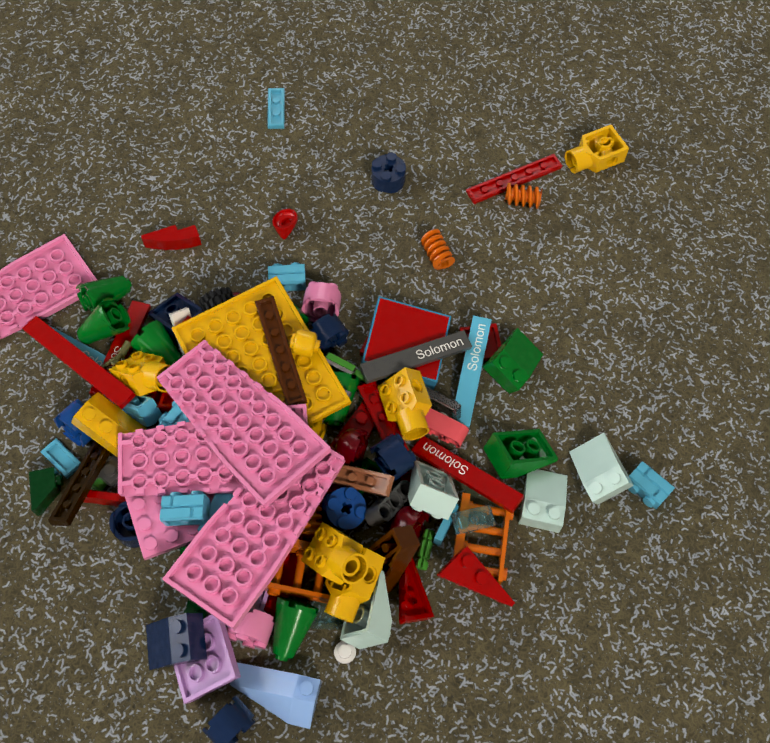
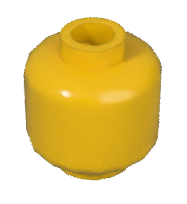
(304, 343)

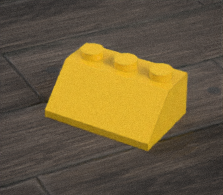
(103, 422)

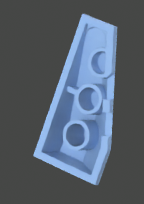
(280, 692)

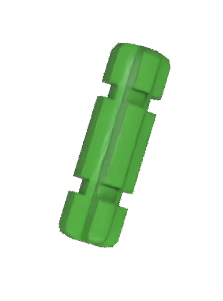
(425, 549)

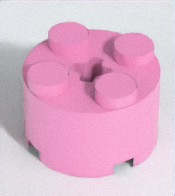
(321, 299)
(253, 629)

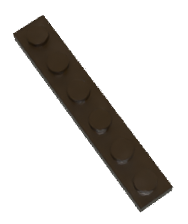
(79, 486)

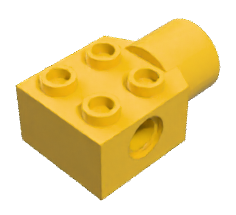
(597, 151)
(140, 372)
(406, 402)
(336, 556)
(346, 597)

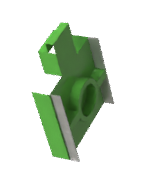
(341, 365)

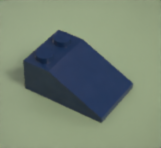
(169, 306)
(176, 640)

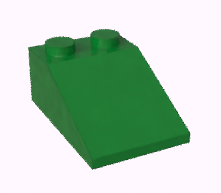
(513, 362)
(519, 452)

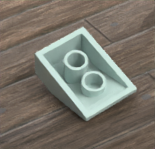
(600, 469)
(432, 491)
(544, 500)
(372, 619)

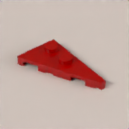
(470, 573)
(412, 597)

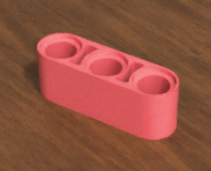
(446, 428)

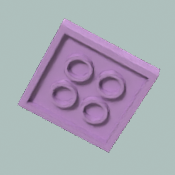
(219, 668)

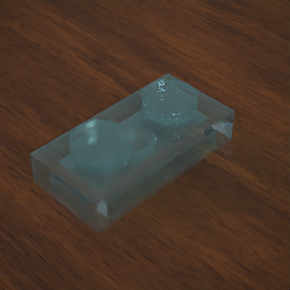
(473, 519)

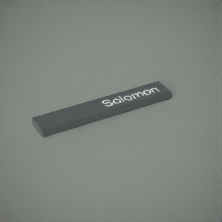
(415, 356)

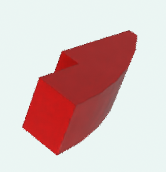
(172, 239)

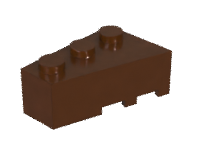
(398, 548)

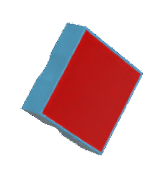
(403, 326)

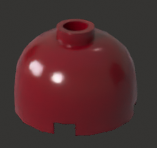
(351, 445)
(409, 516)

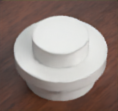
(344, 652)

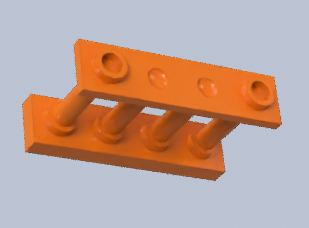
(460, 542)
(275, 588)

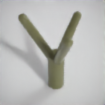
(120, 356)

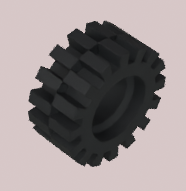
(215, 298)

